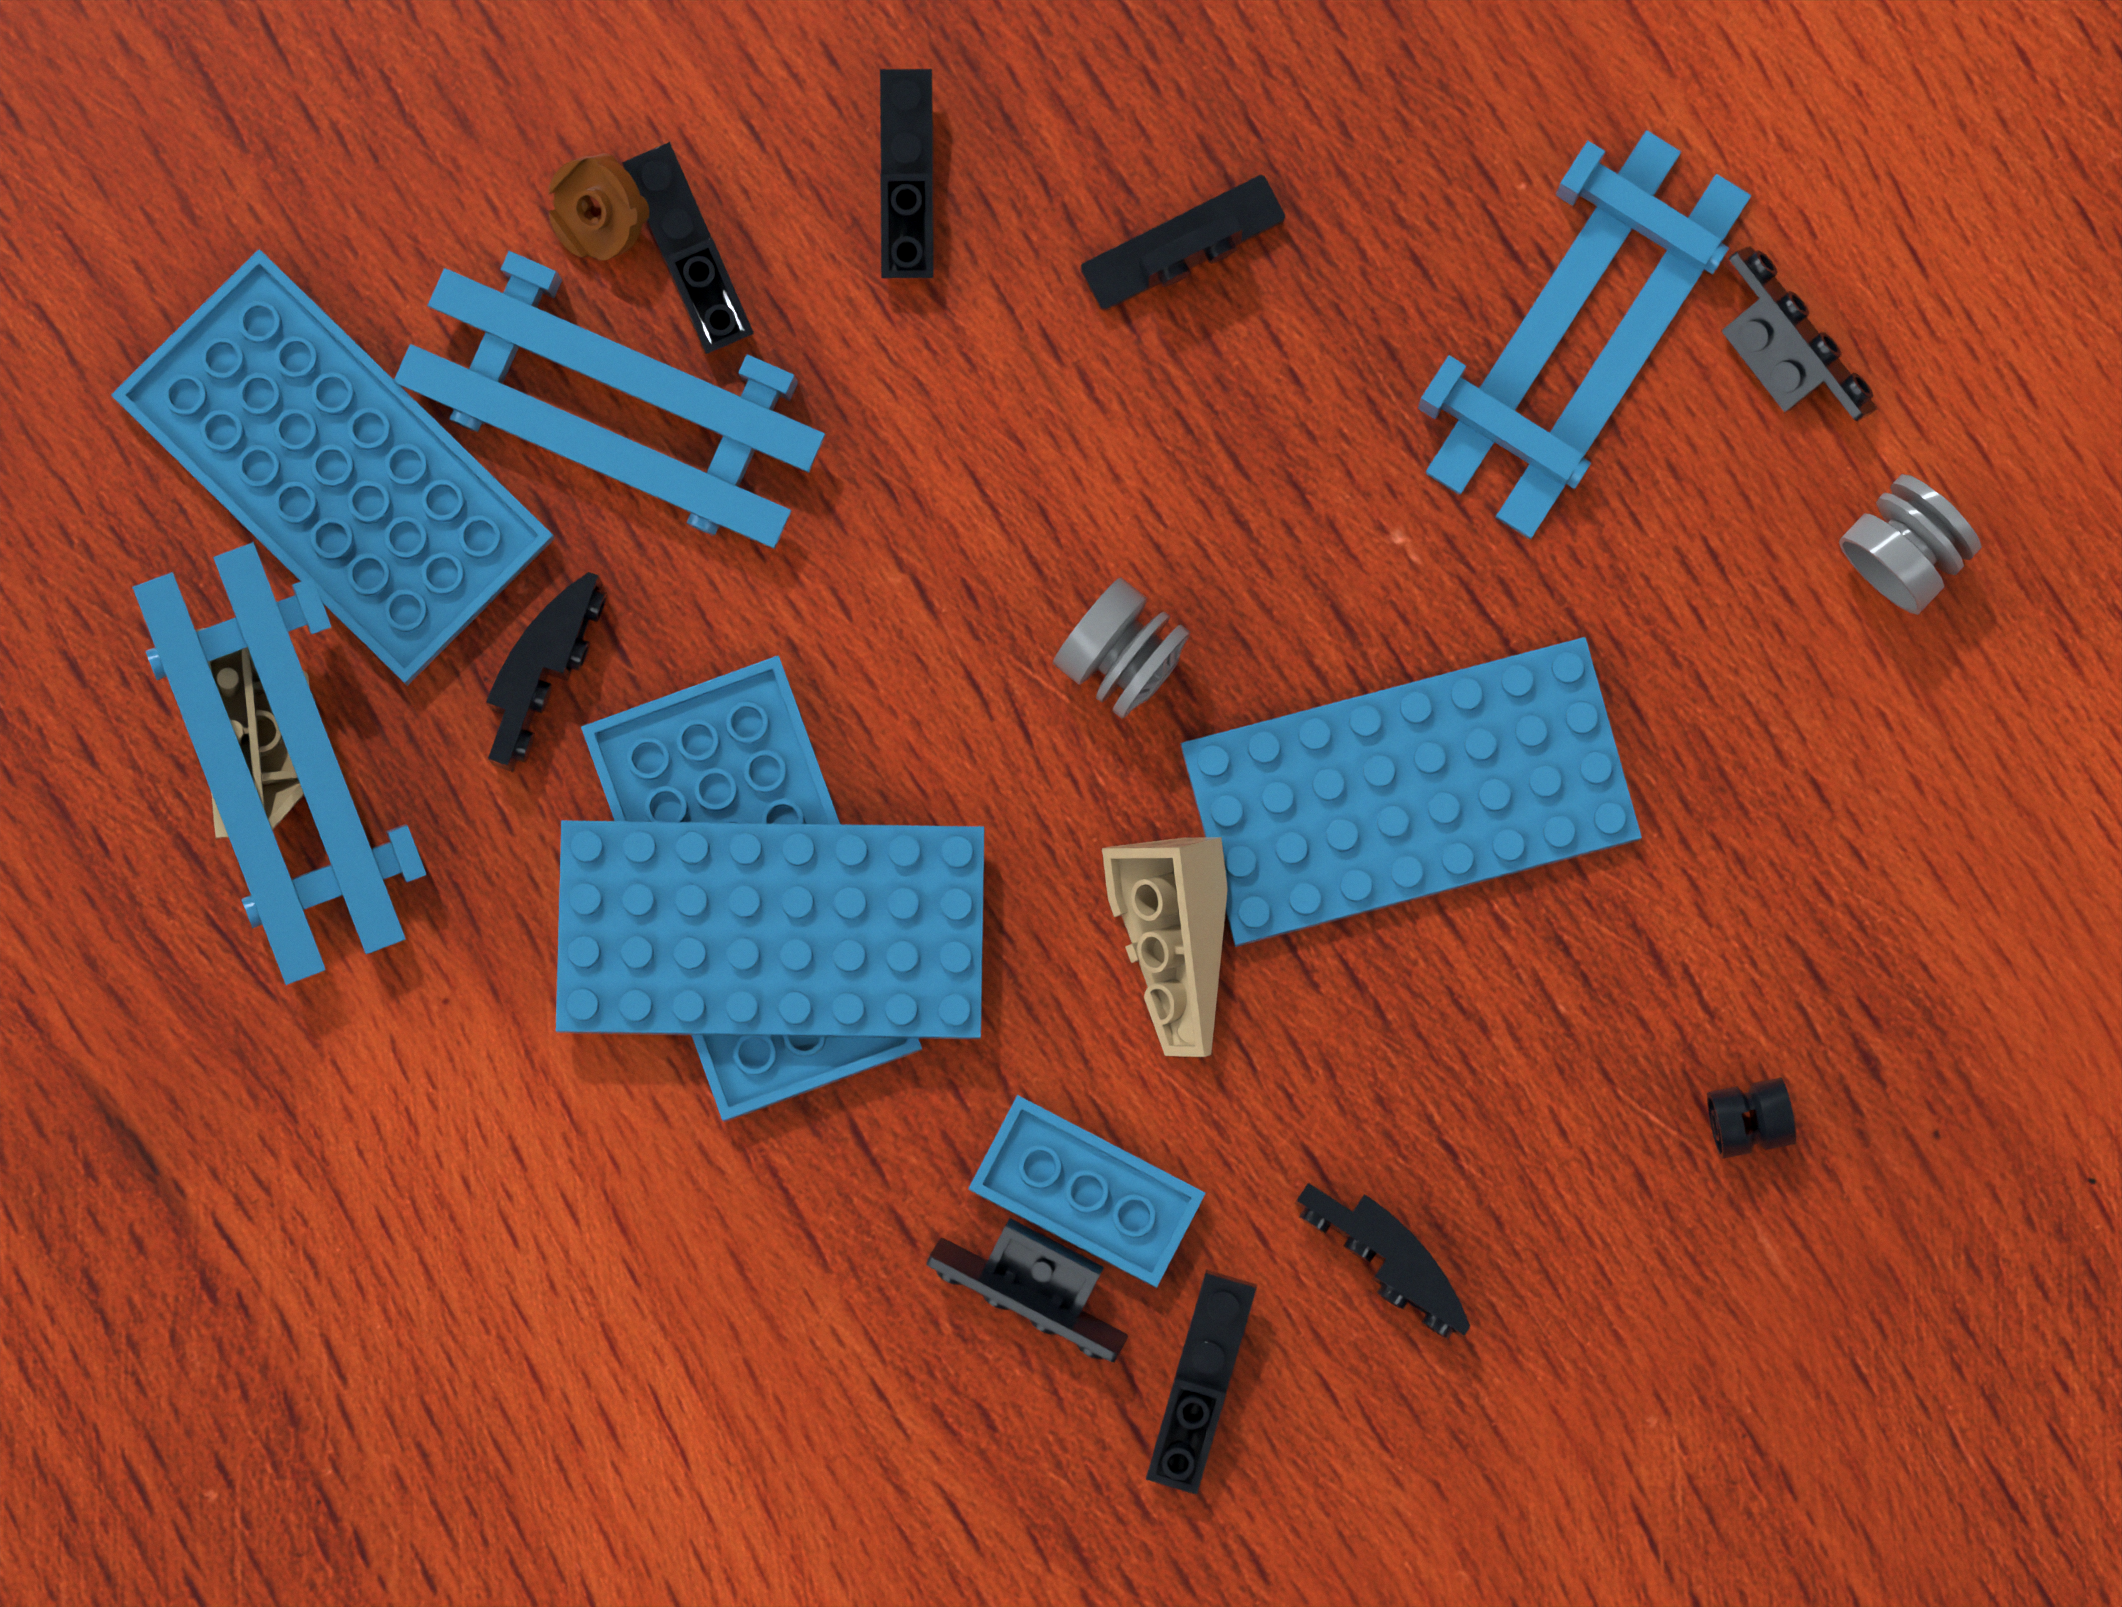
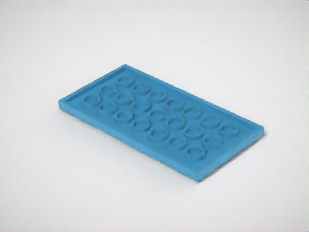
(333, 466)
(733, 757)
(1412, 791)
(770, 929)

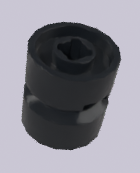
(1769, 1113)

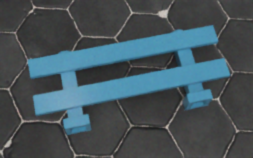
(515, 322)
(1489, 411)
(354, 867)

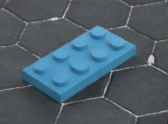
(1086, 1191)

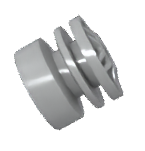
(1917, 536)
(1121, 648)

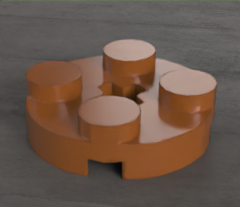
(619, 200)

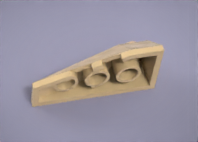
(1175, 917)

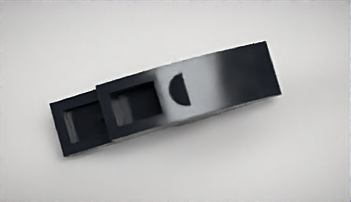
(907, 173)
(688, 249)
(547, 647)
(1407, 1269)
(1201, 1381)

